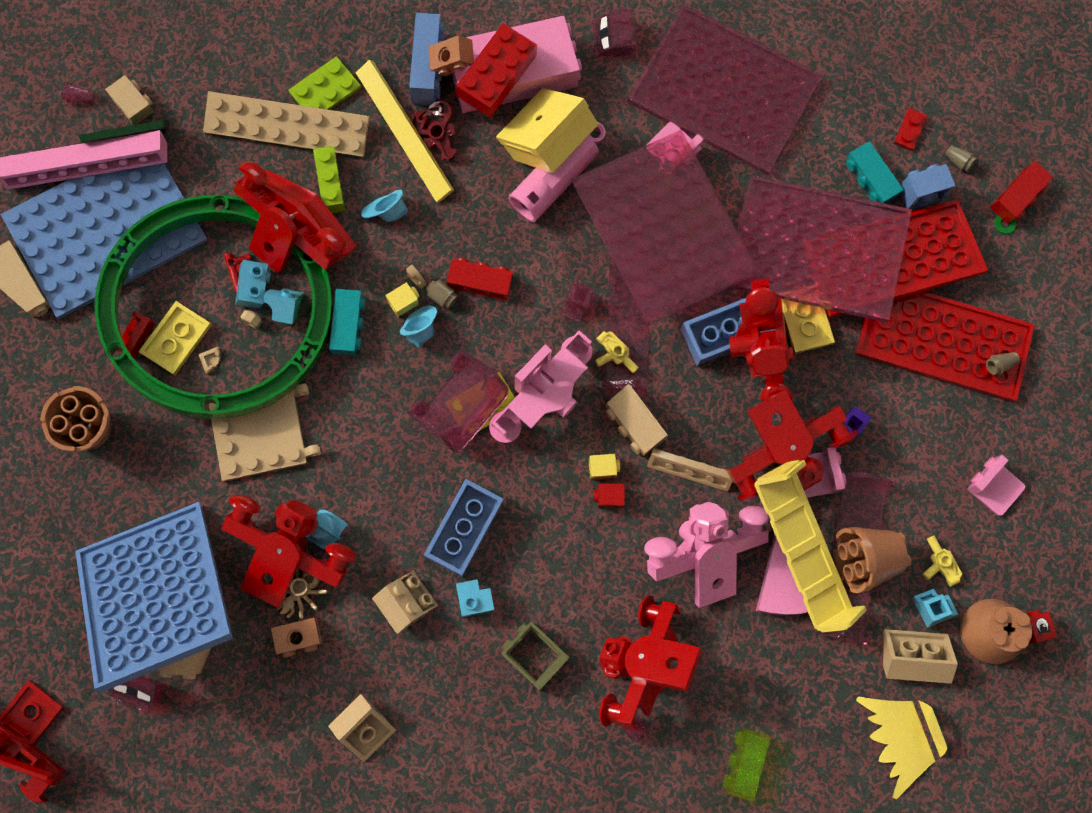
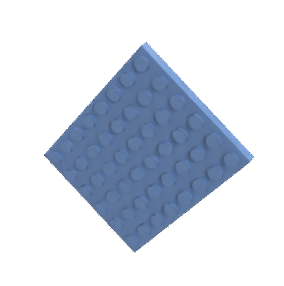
(78, 222)
(151, 597)

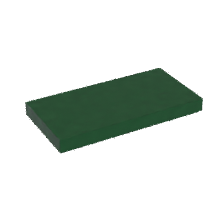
(123, 131)

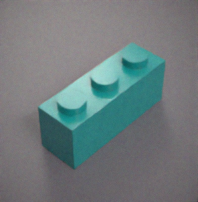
(873, 174)
(347, 322)

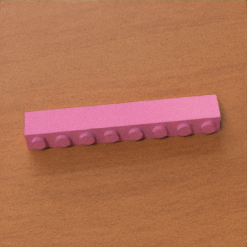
(83, 160)

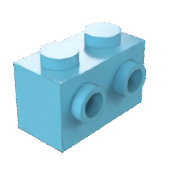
(252, 284)

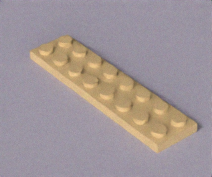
(285, 123)

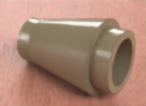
(962, 159)
(1000, 363)

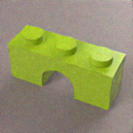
(328, 178)

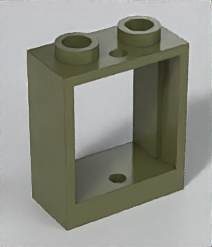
(509, 645)

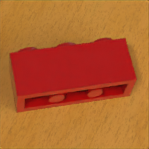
(1021, 192)
(479, 278)

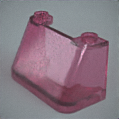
(461, 403)

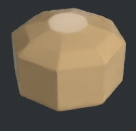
(251, 318)

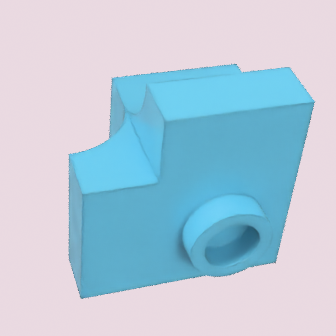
(284, 304)
(473, 600)
(934, 607)

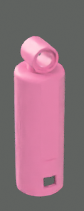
(542, 188)

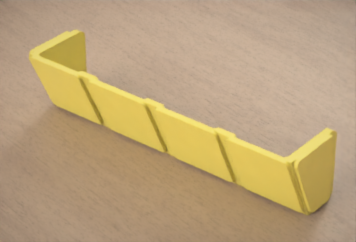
(806, 549)

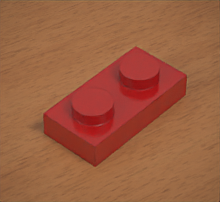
(910, 129)

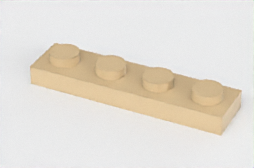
(689, 469)

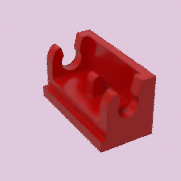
(136, 333)

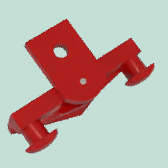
(288, 218)
(20, 734)

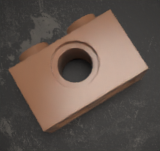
(451, 55)
(283, 636)

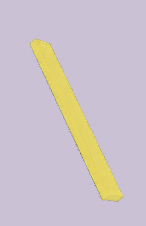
(404, 131)

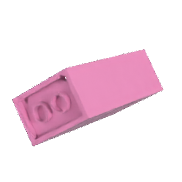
(551, 69)

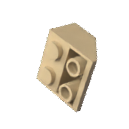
(404, 601)

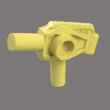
(616, 351)
(943, 562)

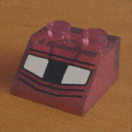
(615, 33)
(141, 692)

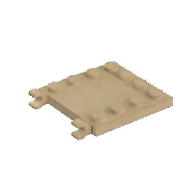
(262, 439)

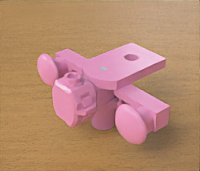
(543, 387)
(708, 549)

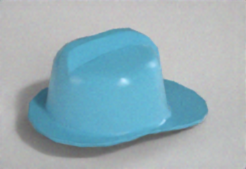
(387, 207)
(419, 325)
(328, 529)

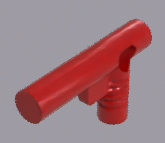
(234, 269)

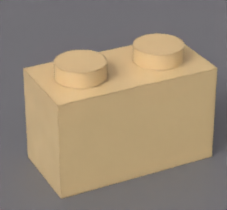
(129, 99)

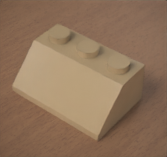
(635, 421)
(918, 656)

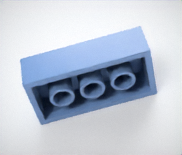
(425, 83)
(710, 333)
(464, 528)

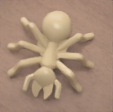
(301, 588)

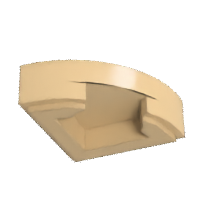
(415, 276)
(210, 359)

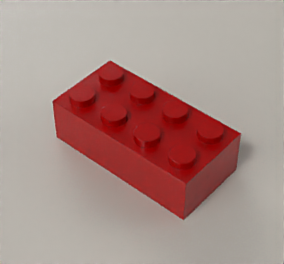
(496, 70)

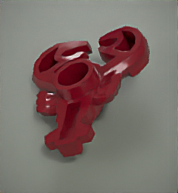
(437, 129)

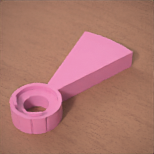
(779, 591)

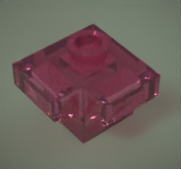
(578, 300)

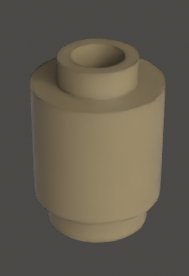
(441, 294)

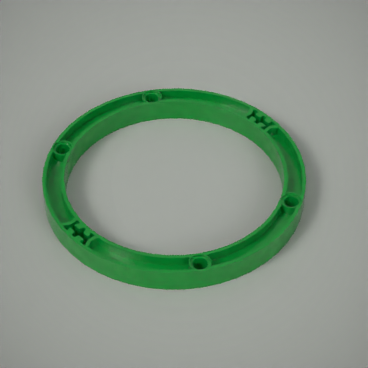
(189, 404)

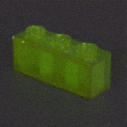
(746, 764)

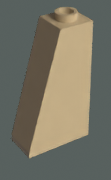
(19, 282)

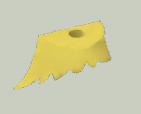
(905, 738)

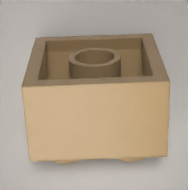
(361, 728)

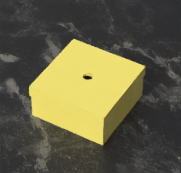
(548, 129)

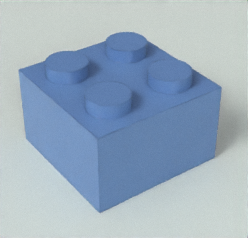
(926, 186)

